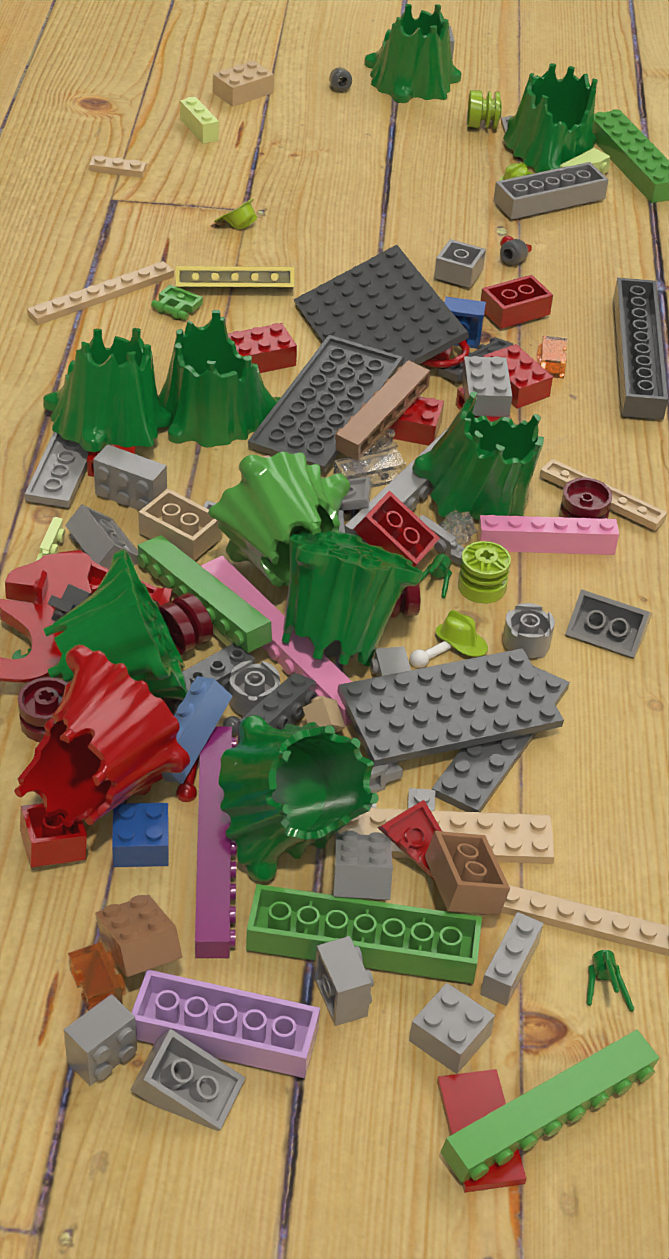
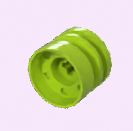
(483, 109)
(484, 572)

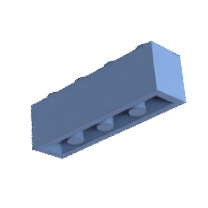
(197, 719)

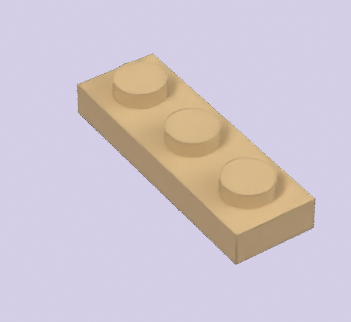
(118, 166)

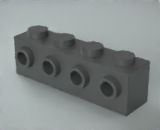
(215, 666)
(285, 702)

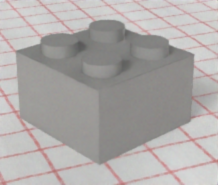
(459, 263)
(343, 980)
(451, 1028)
(101, 1040)

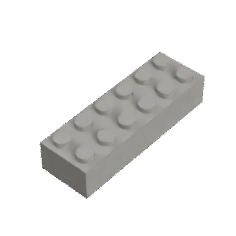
(550, 190)

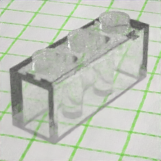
(379, 465)

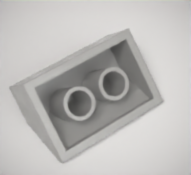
(99, 536)
(608, 623)

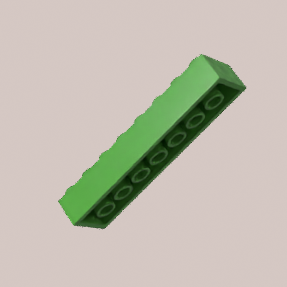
(633, 154)
(387, 933)

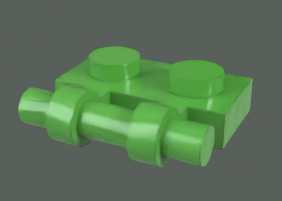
(180, 299)

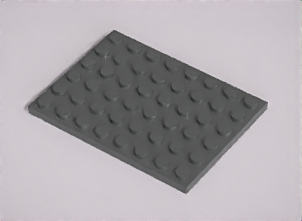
(383, 307)

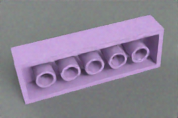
(228, 1022)

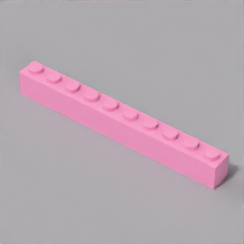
(292, 656)

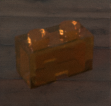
(552, 355)
(94, 972)

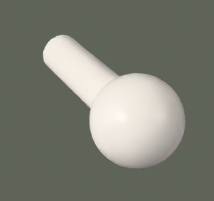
(420, 658)

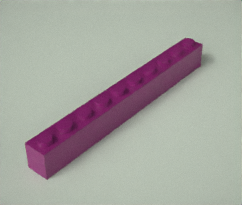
(214, 855)

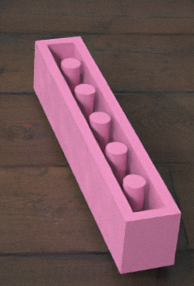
(550, 534)

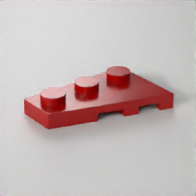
(413, 832)

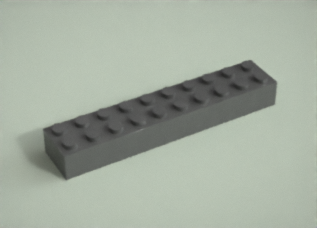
(640, 349)

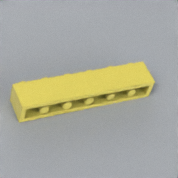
(234, 276)

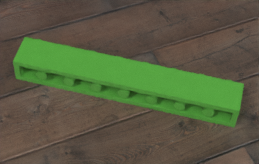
(226, 609)
(549, 1106)

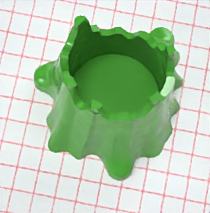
(271, 504)

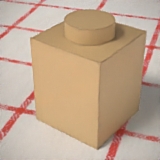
(324, 712)

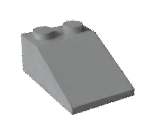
(187, 1081)

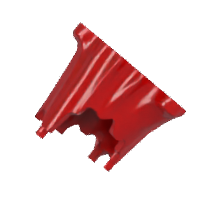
(101, 742)

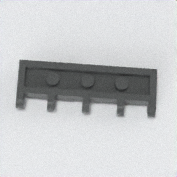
(455, 372)

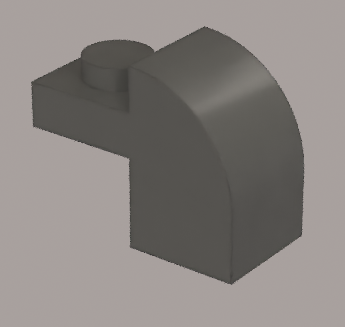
(71, 598)

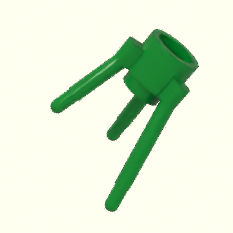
(439, 568)
(606, 969)

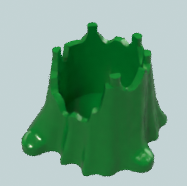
(415, 58)
(553, 120)
(212, 388)
(109, 396)
(482, 464)
(343, 592)
(126, 628)
(290, 790)

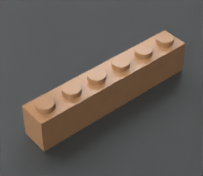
(382, 410)

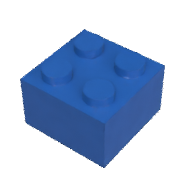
(470, 315)
(140, 835)

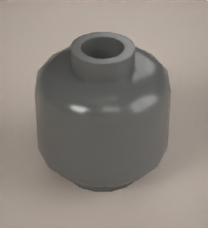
(345, 79)
(513, 252)

